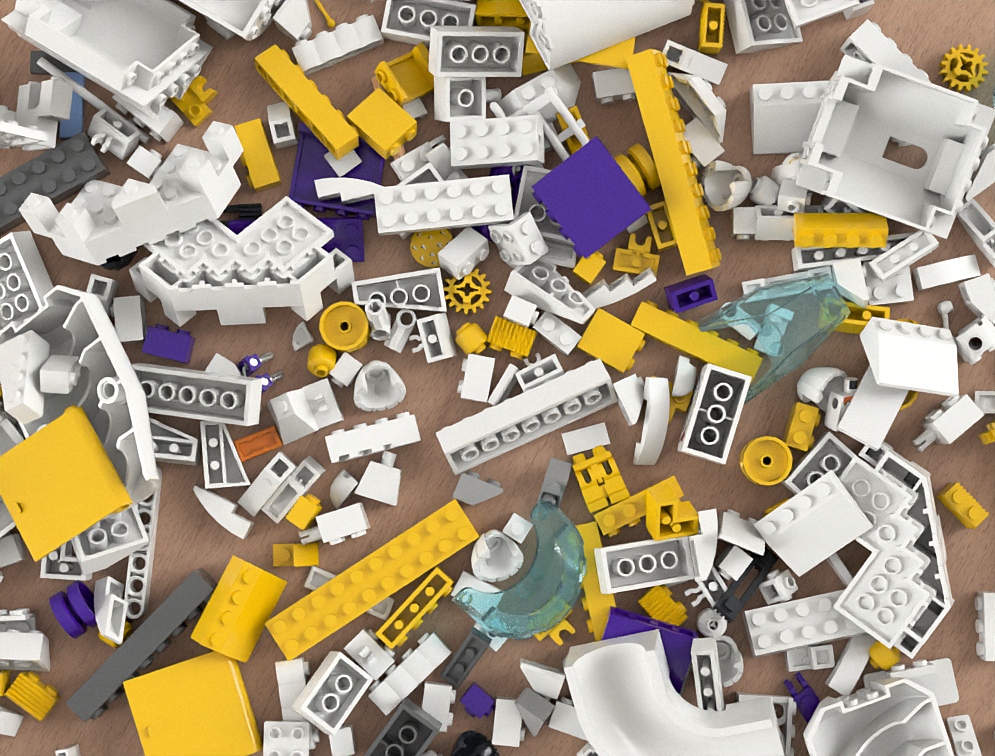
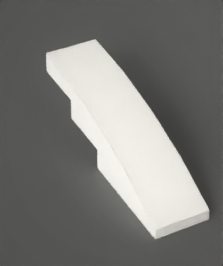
(604, 294)

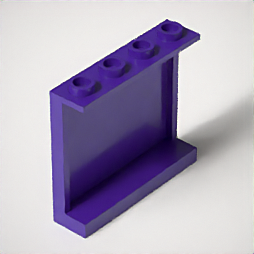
(312, 166)
(590, 198)
(675, 639)

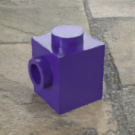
(477, 701)

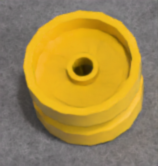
(639, 168)
(351, 339)
(752, 463)

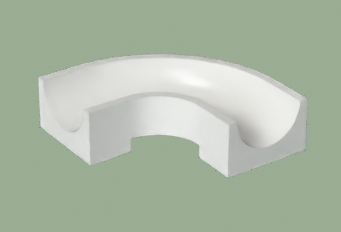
(633, 709)

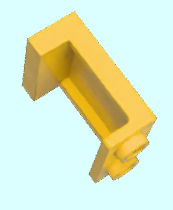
(407, 76)

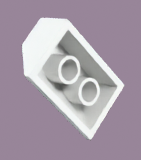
(24, 651)

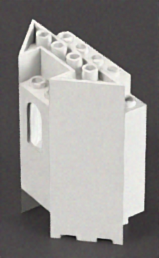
(126, 46)
(852, 129)

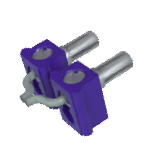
(251, 364)

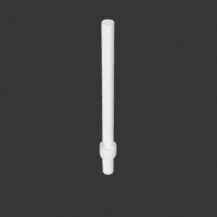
(84, 93)

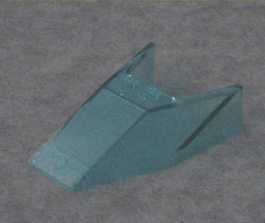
(788, 321)

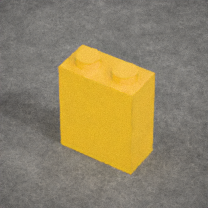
(383, 123)
(611, 341)

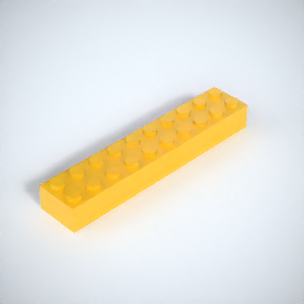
(673, 161)
(371, 580)

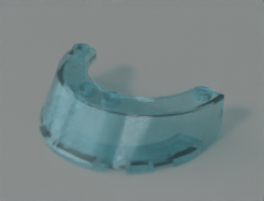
(546, 589)

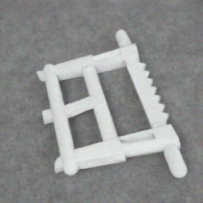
(532, 108)

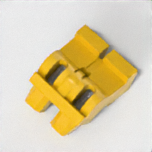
(592, 473)

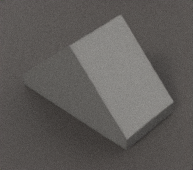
(534, 710)

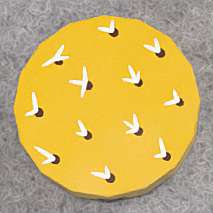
(427, 245)

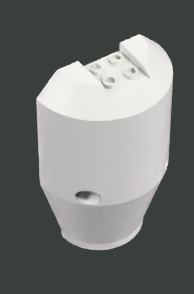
(108, 389)
(879, 720)

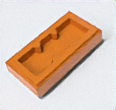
(258, 443)

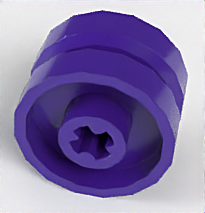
(74, 609)

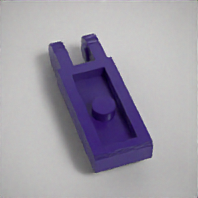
(805, 700)

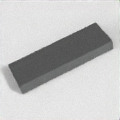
(466, 657)

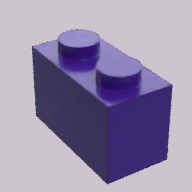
(690, 293)
(169, 344)

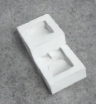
(810, 658)

